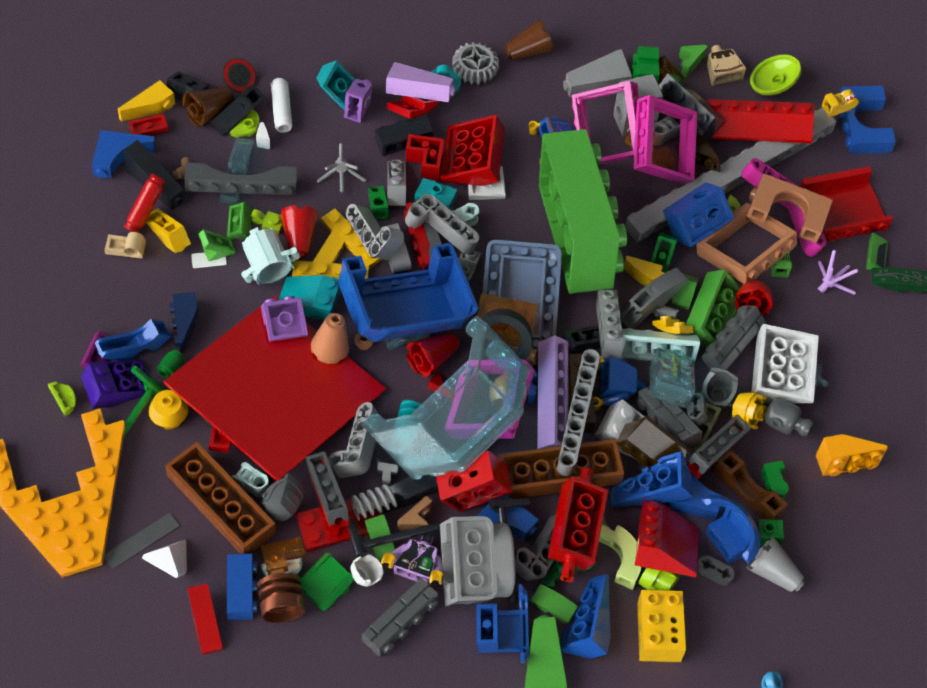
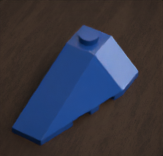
(661, 483)

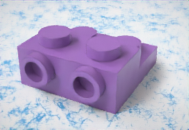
(284, 318)

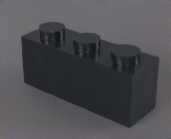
(395, 136)

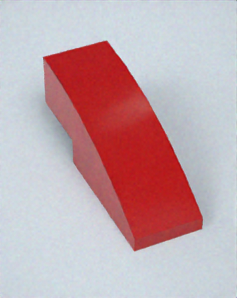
(204, 619)

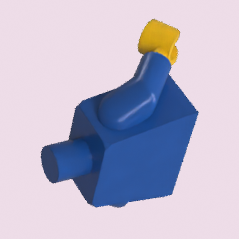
(617, 382)

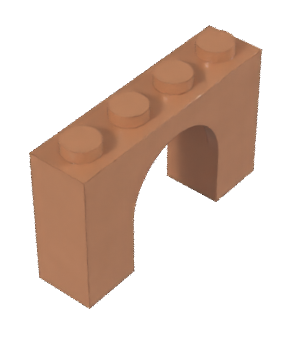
(814, 206)

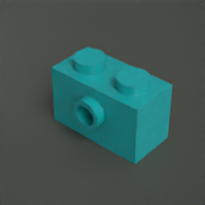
(445, 194)

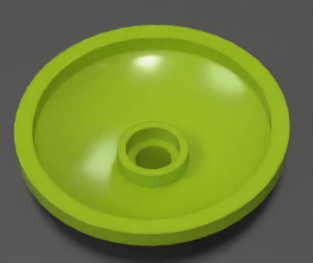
(775, 75)

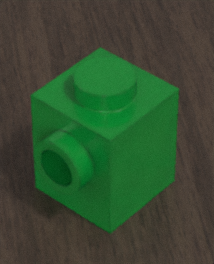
(770, 528)

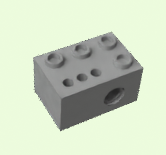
(647, 86)

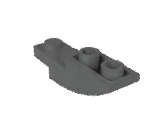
(652, 295)

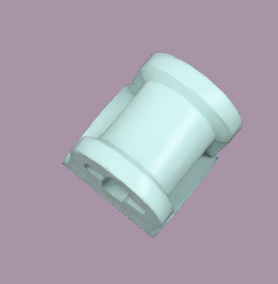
(467, 213)
(249, 478)

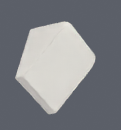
(262, 137)

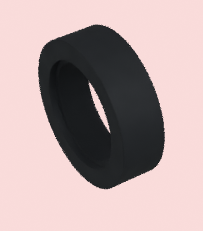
(518, 322)

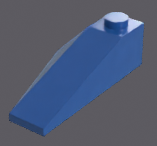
(590, 626)

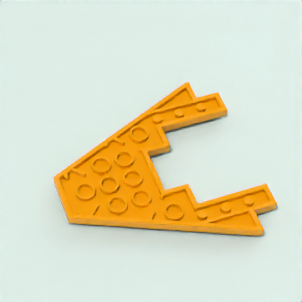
(75, 526)

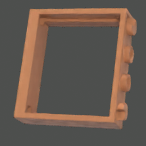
(707, 247)

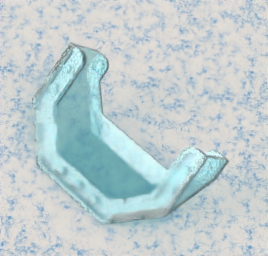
(461, 414)

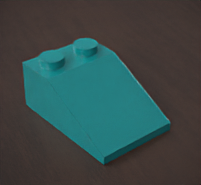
(317, 293)

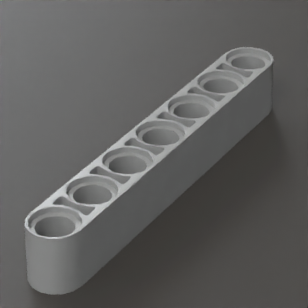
(575, 419)

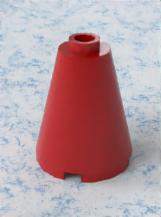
(299, 227)
(430, 353)

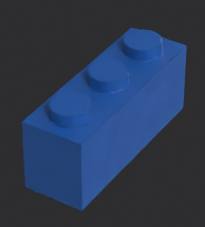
(241, 586)

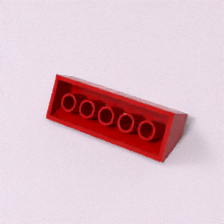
(764, 121)

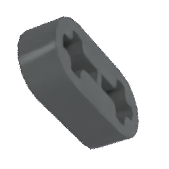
(700, 408)
(715, 570)

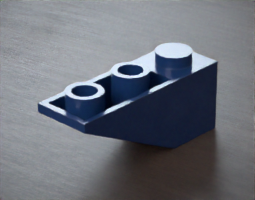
(186, 317)

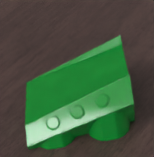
(326, 582)

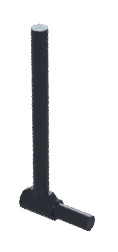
(501, 506)
(360, 545)

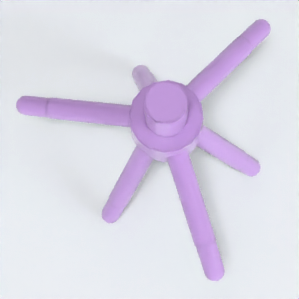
(830, 280)

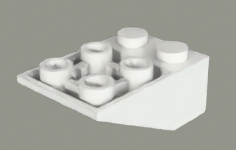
(615, 420)

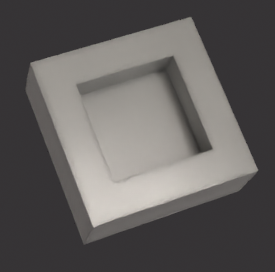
(387, 471)

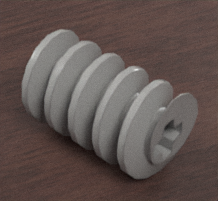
(371, 500)

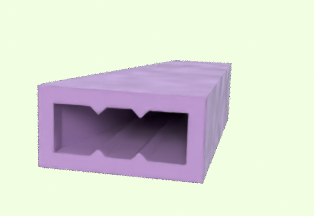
(418, 83)

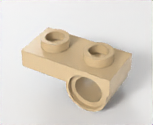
(128, 246)

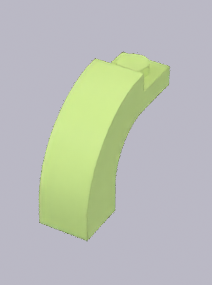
(625, 546)

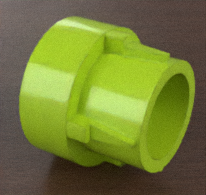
(658, 580)

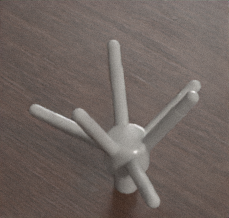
(341, 166)

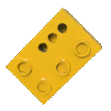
(661, 626)

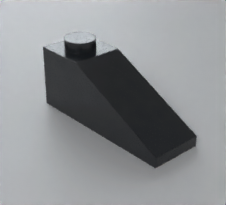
(582, 339)

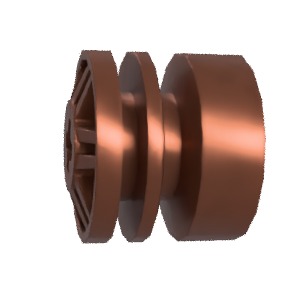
(281, 598)

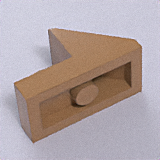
(415, 517)

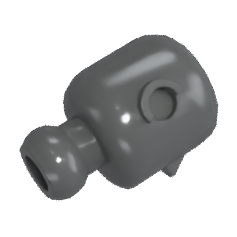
(787, 418)

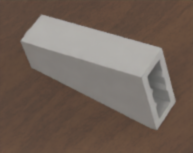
(598, 74)

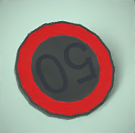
(238, 74)

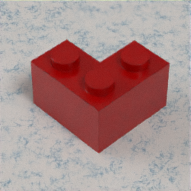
(427, 152)

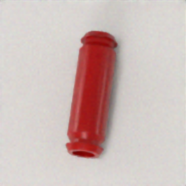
(145, 203)

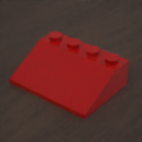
(473, 152)
(666, 540)

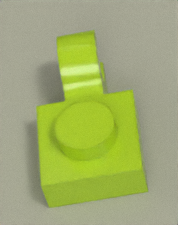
(268, 221)

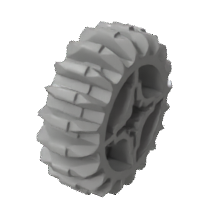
(484, 67)

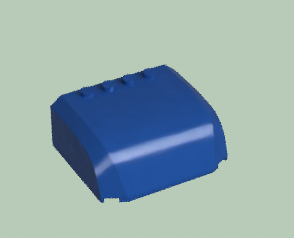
(408, 301)

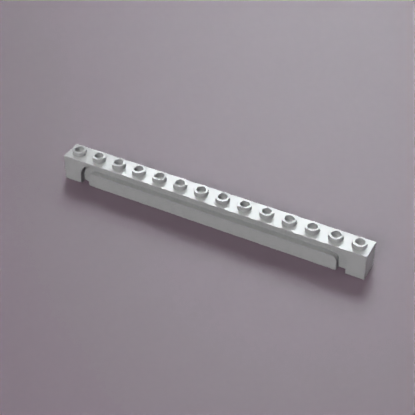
(651, 216)

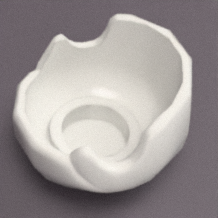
(366, 570)

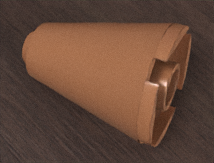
(331, 340)

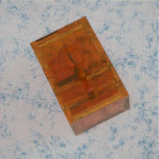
(506, 331)

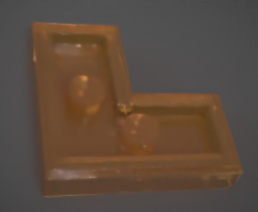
(277, 553)

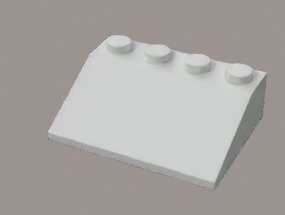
(785, 364)

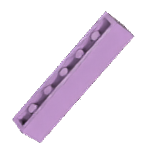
(552, 391)

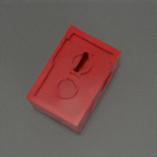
(476, 485)

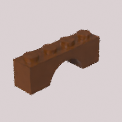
(735, 475)

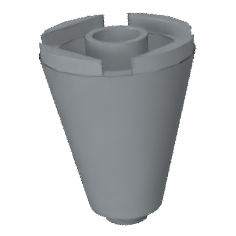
(776, 566)

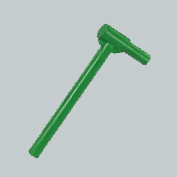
(151, 388)

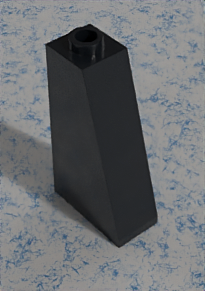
(142, 164)

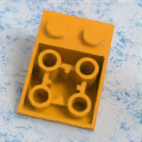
(848, 454)

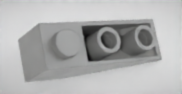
(396, 183)

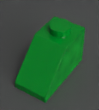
(664, 250)

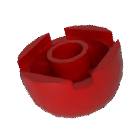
(755, 294)

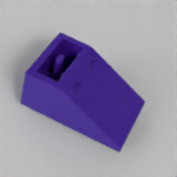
(112, 383)

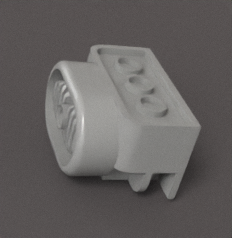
(476, 560)

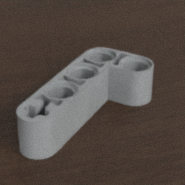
(443, 221)
(377, 241)
(360, 447)

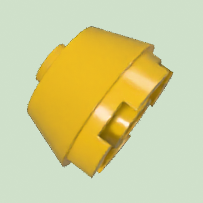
(750, 408)
(168, 409)

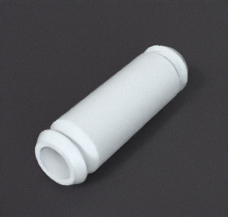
(281, 105)

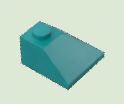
(335, 81)

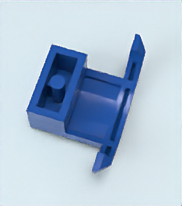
(734, 533)
(503, 629)

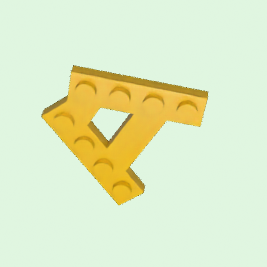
(341, 235)

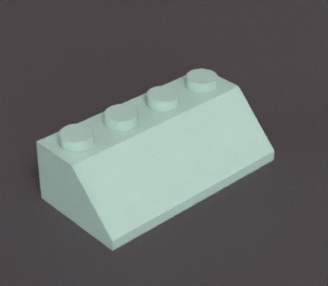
(644, 344)

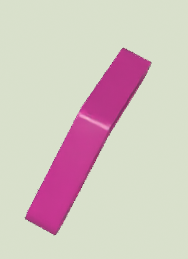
(753, 174)

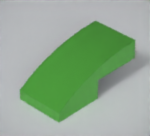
(376, 528)
(554, 603)

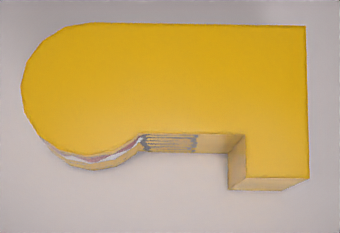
(839, 102)

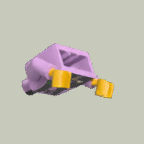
(416, 560)

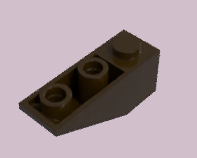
(704, 154)

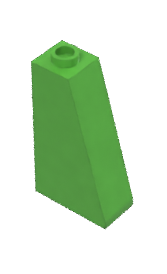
(545, 658)

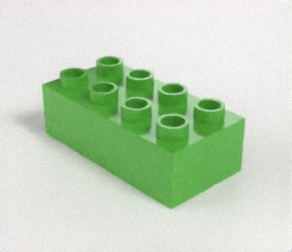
(581, 211)

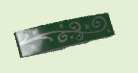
(900, 279)

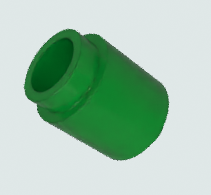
(170, 363)

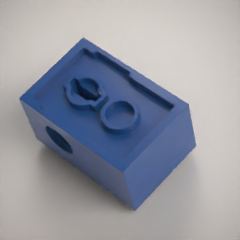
(698, 214)

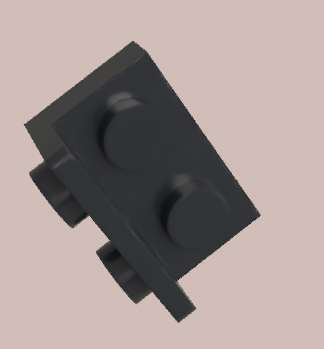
(182, 84)

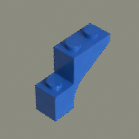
(127, 345)

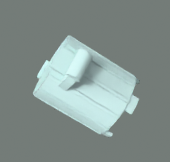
(267, 257)

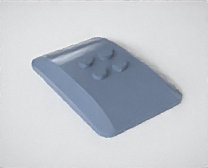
(526, 274)

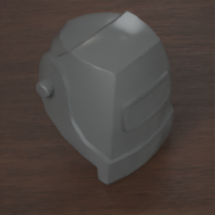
(720, 387)
(283, 498)

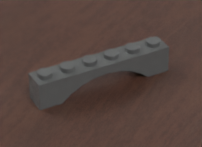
(277, 181)

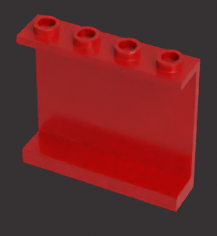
(854, 203)

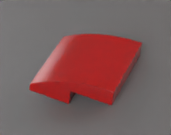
(411, 106)

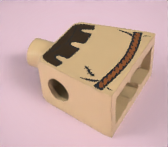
(724, 66)

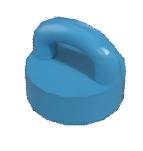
(772, 680)

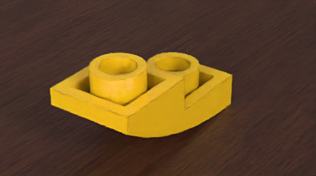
(672, 325)

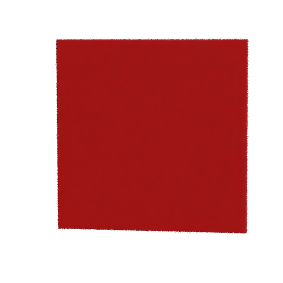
(272, 395)

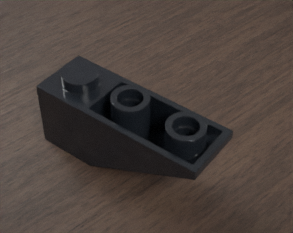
(237, 109)

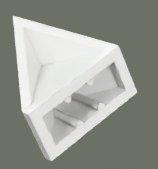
(170, 558)

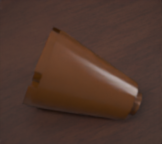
(529, 42)
(206, 104)

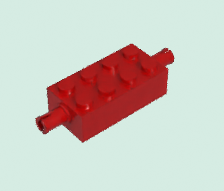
(578, 524)

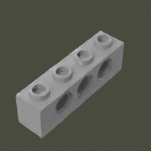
(609, 324)

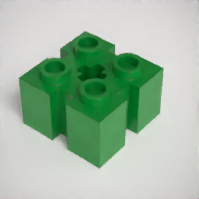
(645, 62)

